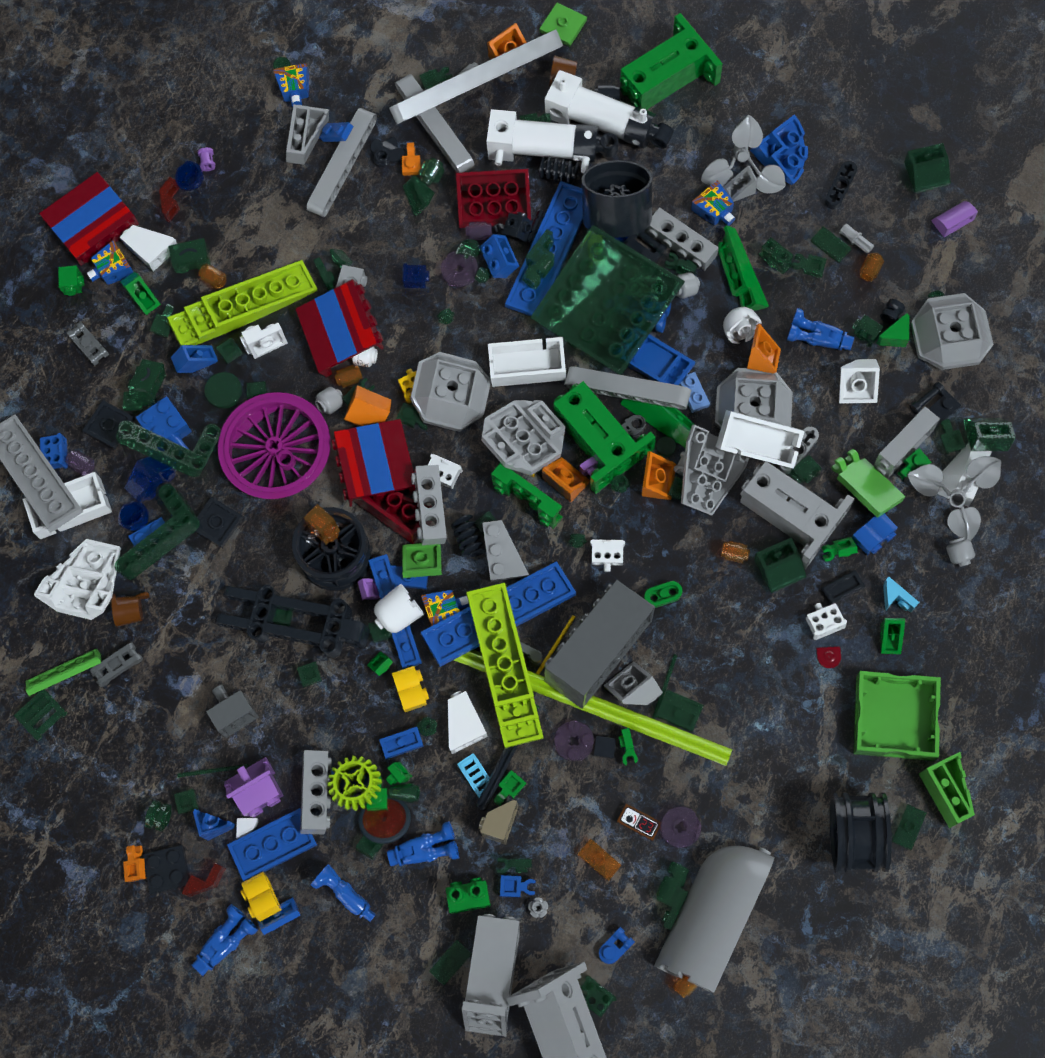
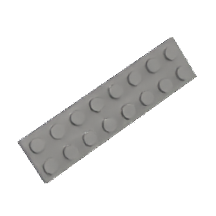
(35, 476)

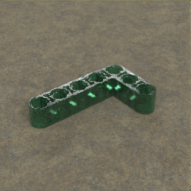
(171, 449)
(163, 538)

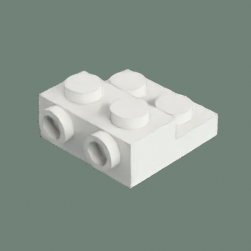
(263, 341)

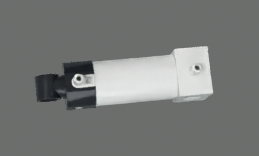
(634, 125)
(533, 138)

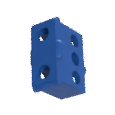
(55, 450)

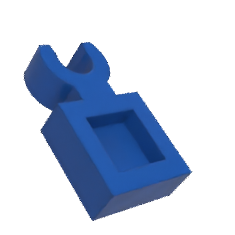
(512, 886)

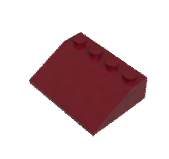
(492, 195)

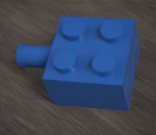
(165, 421)

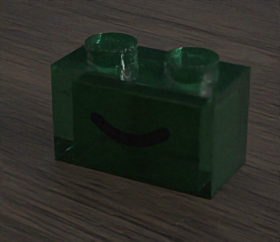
(189, 255)
(147, 380)

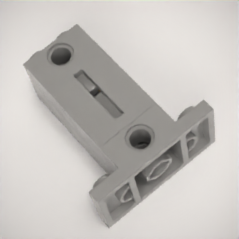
(793, 508)
(491, 975)
(560, 1015)

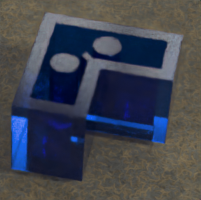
(147, 477)

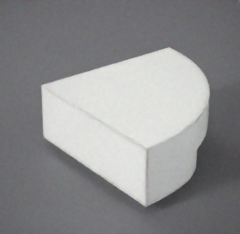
(245, 826)

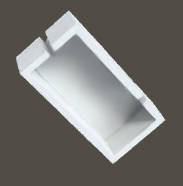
(526, 362)
(759, 439)
(90, 496)

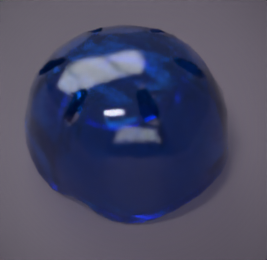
(192, 179)
(131, 510)

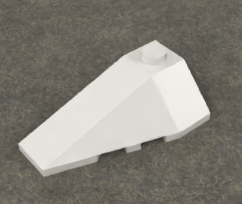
(956, 476)

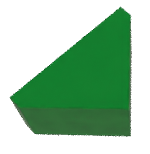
(897, 334)
(892, 635)

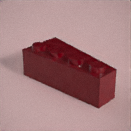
(395, 512)

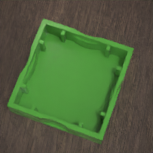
(897, 716)

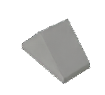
(742, 185)

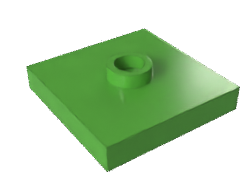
(565, 21)
(421, 560)

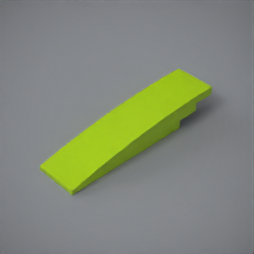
(241, 304)
(505, 665)

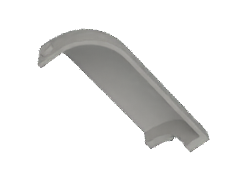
(714, 915)

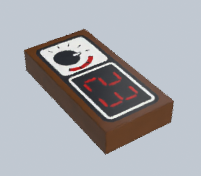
(639, 822)

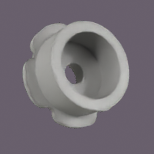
(543, 907)

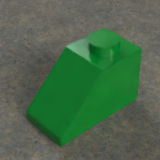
(140, 293)

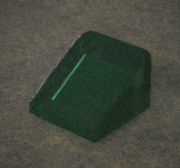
(340, 258)

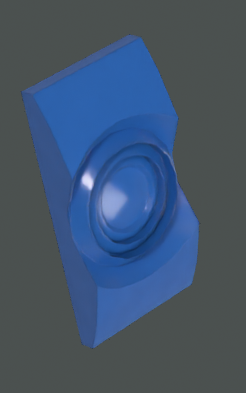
(661, 362)

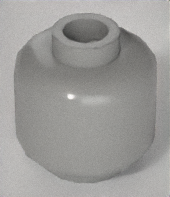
(690, 286)
(329, 400)
(960, 551)

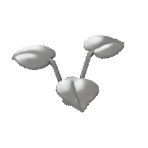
(745, 135)
(962, 521)

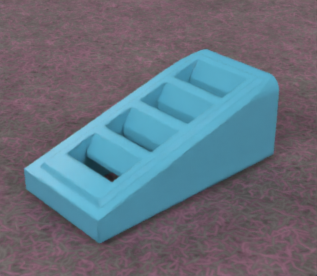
(467, 761)

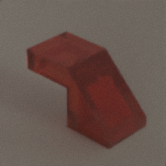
(169, 205)
(196, 886)

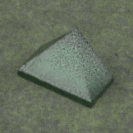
(418, 194)

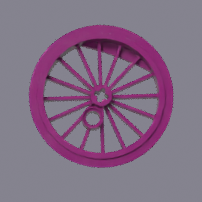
(248, 416)

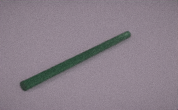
(665, 685)
(212, 770)

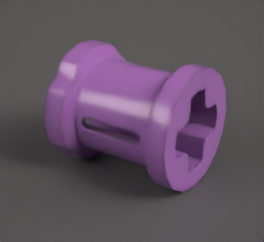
(206, 159)

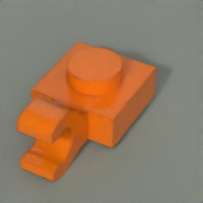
(411, 163)
(135, 867)

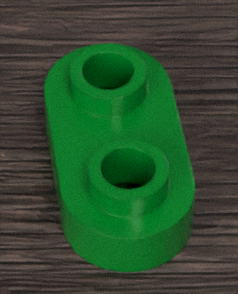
(662, 593)

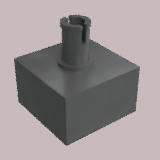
(231, 712)

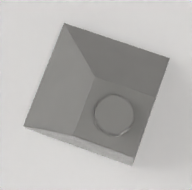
(634, 686)

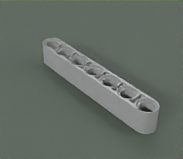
(437, 128)
(341, 163)
(630, 387)

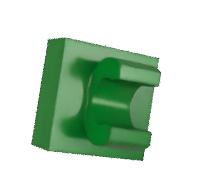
(399, 773)

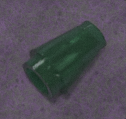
(405, 792)

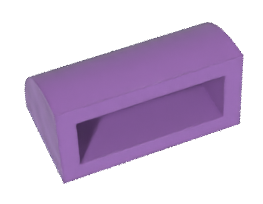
(955, 218)

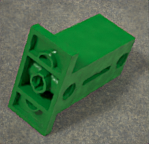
(669, 67)
(600, 435)

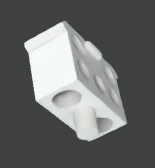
(448, 469)
(610, 548)
(825, 626)

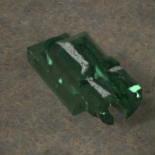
(539, 260)
(671, 894)

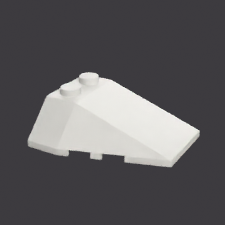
(83, 582)

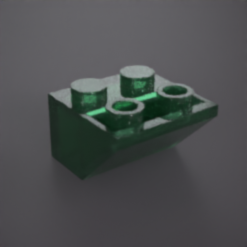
(928, 167)
(989, 434)
(780, 565)

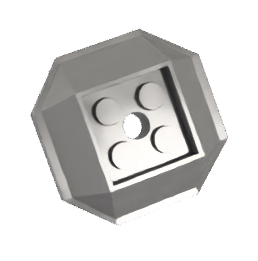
(941, 345)
(754, 386)
(444, 407)
(528, 421)

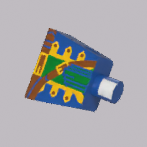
(293, 83)
(714, 205)
(110, 265)
(443, 605)

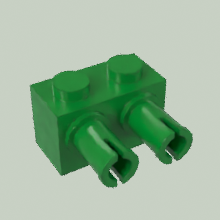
(468, 896)

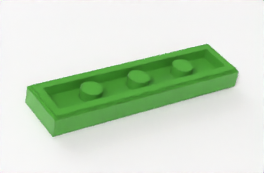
(63, 672)

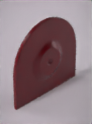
(829, 656)

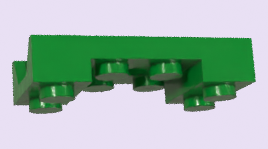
(507, 481)

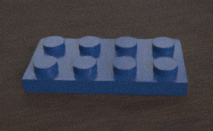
(270, 845)

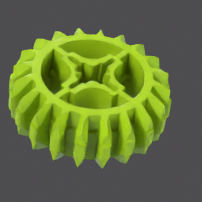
(342, 773)

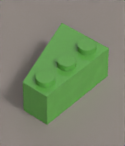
(949, 790)

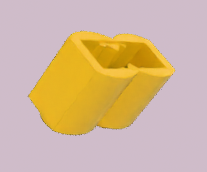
(409, 688)
(260, 897)

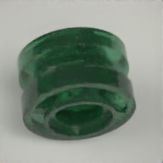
(158, 816)

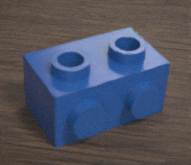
(499, 256)

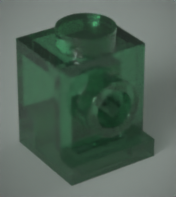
(867, 329)
(805, 470)

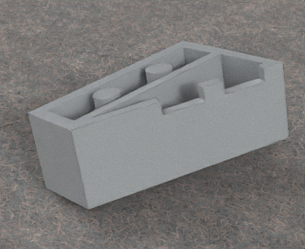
(304, 132)
(501, 553)

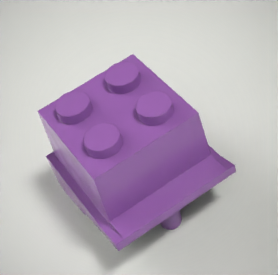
(254, 788)

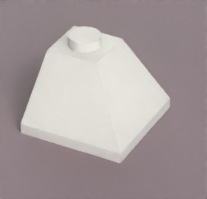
(859, 381)

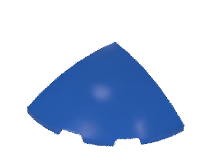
(785, 149)

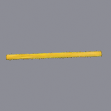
(556, 644)

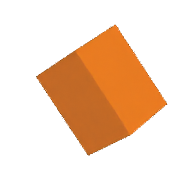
(505, 41)
(764, 352)
(367, 408)
(657, 477)
(564, 478)

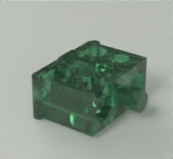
(776, 255)
(600, 993)

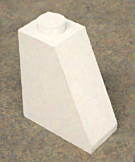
(148, 245)
(463, 723)

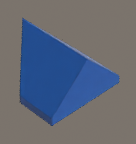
(211, 826)

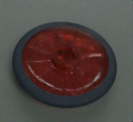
(385, 831)

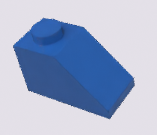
(193, 358)

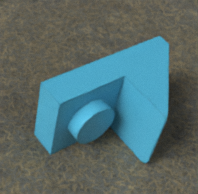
(894, 592)

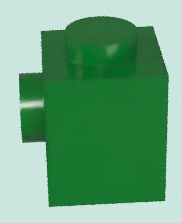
(70, 280)

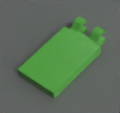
(867, 483)

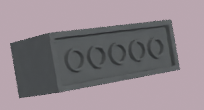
(598, 643)

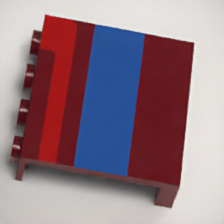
(89, 218)
(339, 326)
(373, 460)

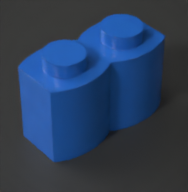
(874, 533)

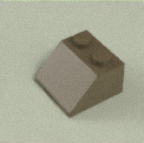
(499, 822)

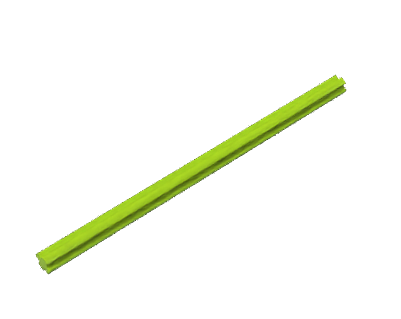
(622, 716)

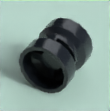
(891, 313)

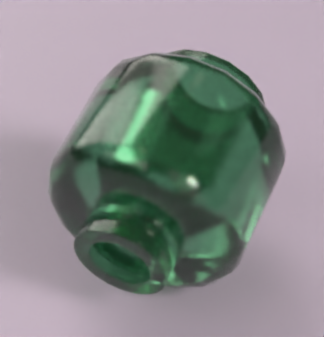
(431, 171)

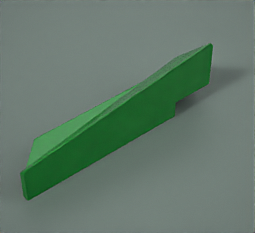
(740, 271)
(665, 419)

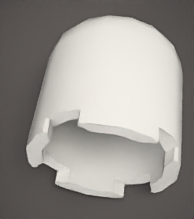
(396, 610)

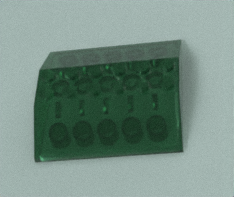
(607, 300)

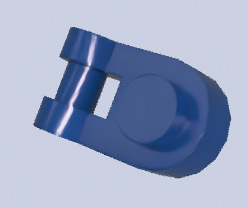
(609, 952)

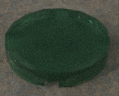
(223, 390)

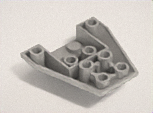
(708, 471)

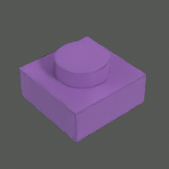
(588, 466)
(368, 589)

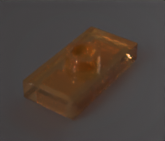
(599, 859)

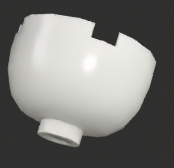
(740, 324)

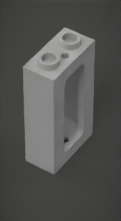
(906, 442)

